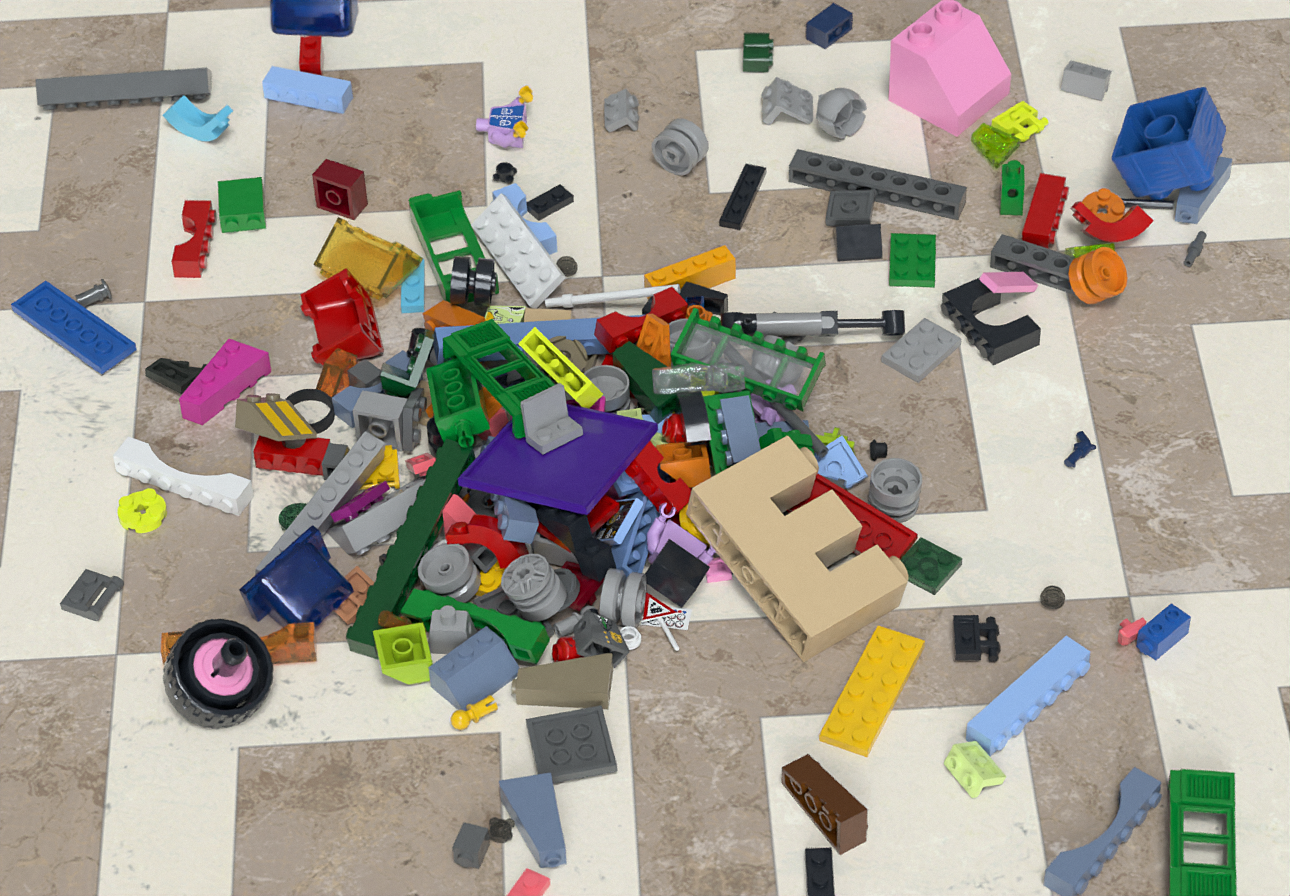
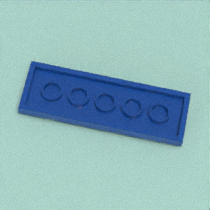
(73, 327)

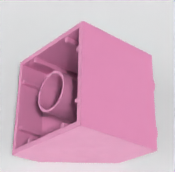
(947, 68)

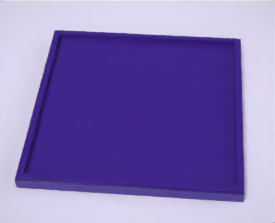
(569, 475)

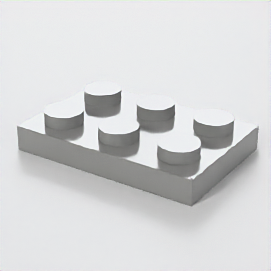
(921, 350)

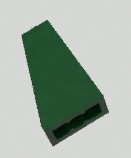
(639, 367)

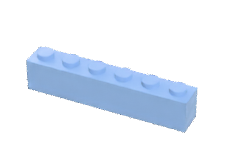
(1028, 695)

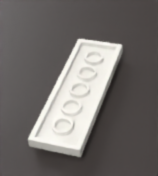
(518, 251)

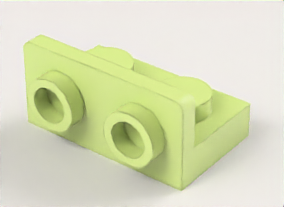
(973, 767)

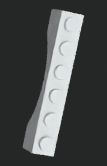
(222, 491)

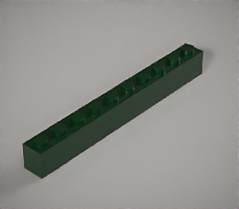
(414, 539)

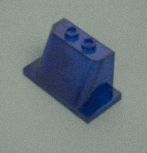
(297, 584)

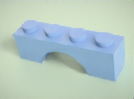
(541, 230)

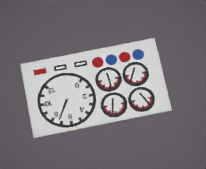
(677, 621)

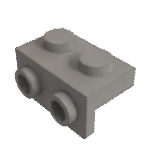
(621, 110)

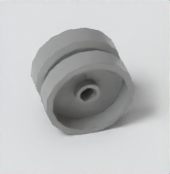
(680, 146)
(449, 572)
(623, 597)

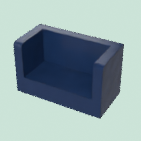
(829, 26)

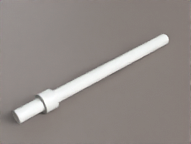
(569, 300)

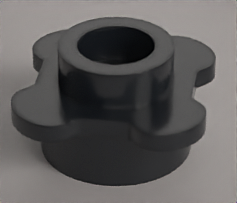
(504, 172)

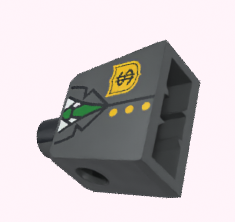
(599, 636)

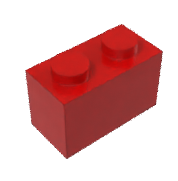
(311, 55)

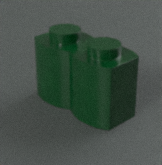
(756, 52)

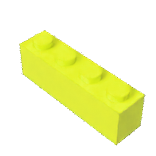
(560, 368)

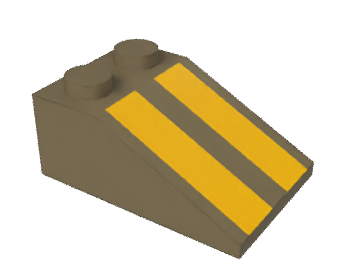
(272, 418)

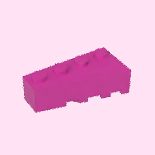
(223, 379)

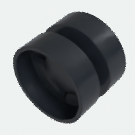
(478, 281)

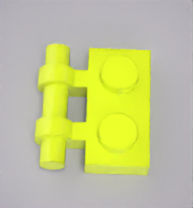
(1018, 116)

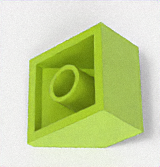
(404, 653)

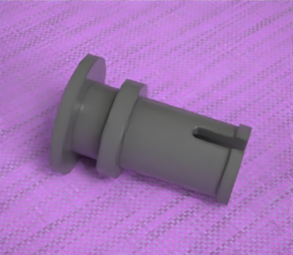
(94, 294)

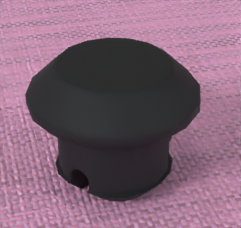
(878, 450)

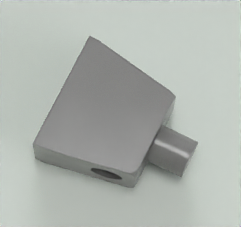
(449, 629)

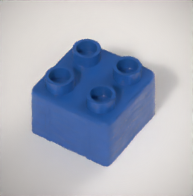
(1170, 144)

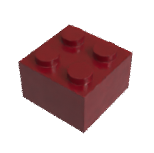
(340, 189)

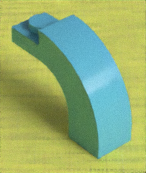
(194, 122)

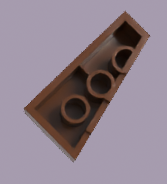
(826, 803)

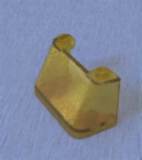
(371, 260)

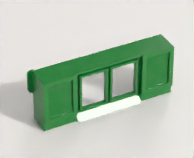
(439, 219)
(487, 339)
(1204, 793)

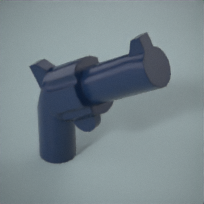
(1080, 449)

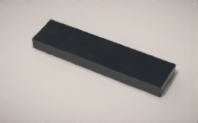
(742, 197)

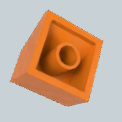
(686, 462)

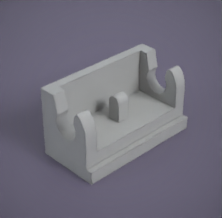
(1085, 80)

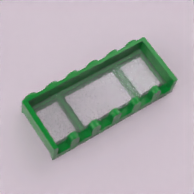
(768, 368)

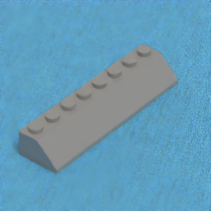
(381, 517)

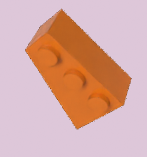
(449, 315)

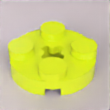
(142, 500)

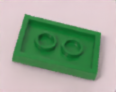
(912, 260)

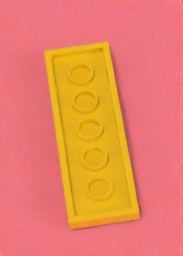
(872, 691)

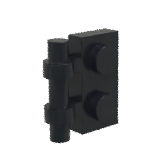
(967, 638)

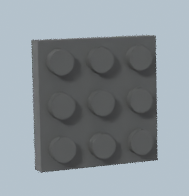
(572, 744)

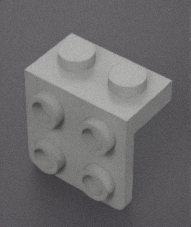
(786, 98)

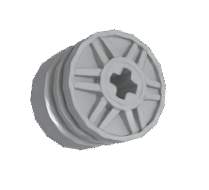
(895, 488)
(533, 587)

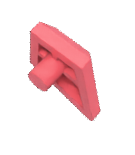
(1130, 630)

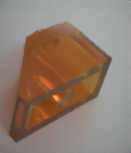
(335, 372)

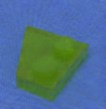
(994, 144)

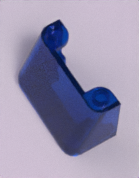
(313, 17)

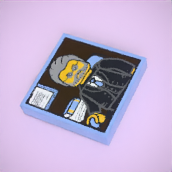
(618, 525)

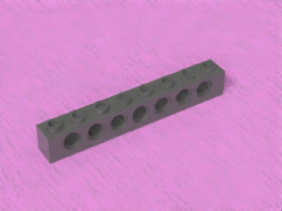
(889, 185)

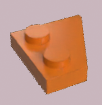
(656, 339)

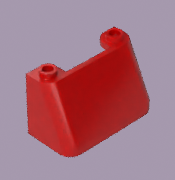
(342, 318)

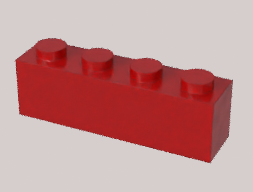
(1045, 210)

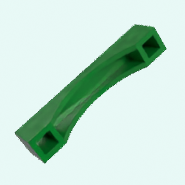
(523, 638)

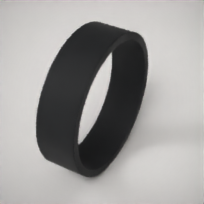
(316, 395)

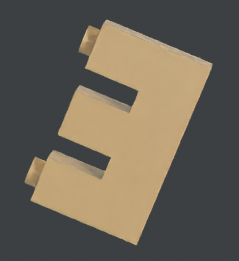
(787, 556)

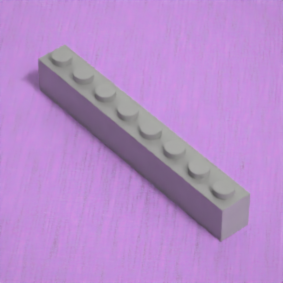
(334, 492)

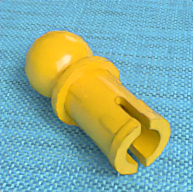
(461, 719)

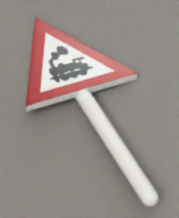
(657, 610)

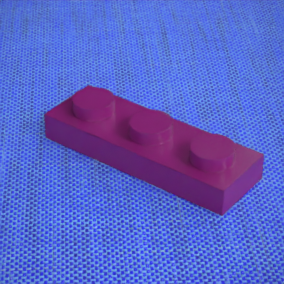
(360, 503)

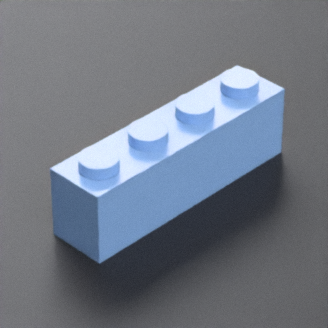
(307, 89)

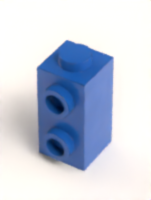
(1163, 632)

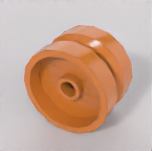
(1097, 275)

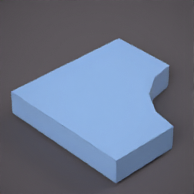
(841, 463)

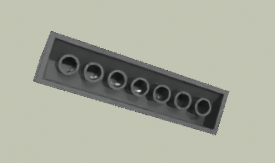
(123, 87)

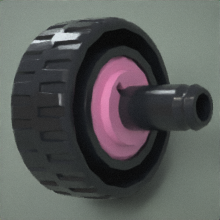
(218, 673)

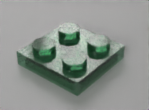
(930, 565)

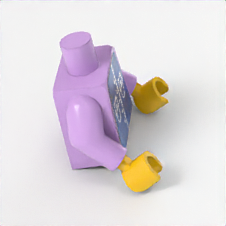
(508, 122)

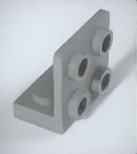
(547, 420)

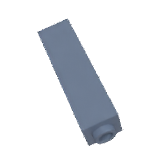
(1194, 204)
(536, 815)

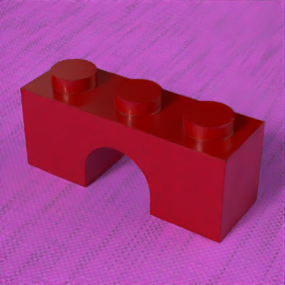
(305, 459)
(645, 475)

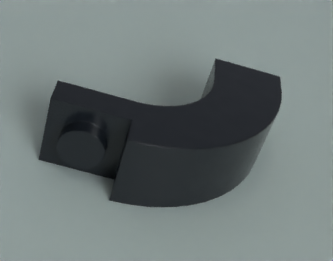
(693, 418)

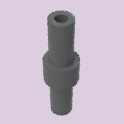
(1195, 248)

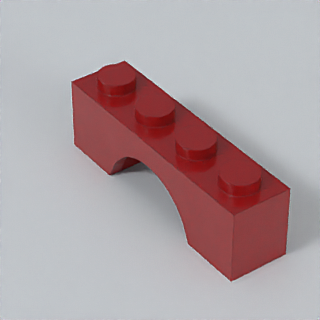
(190, 257)
(617, 329)

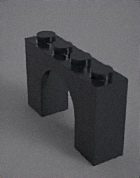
(993, 341)

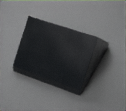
(858, 242)
(676, 573)

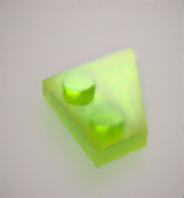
(1081, 250)

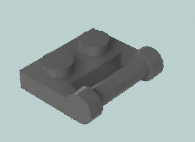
(86, 590)

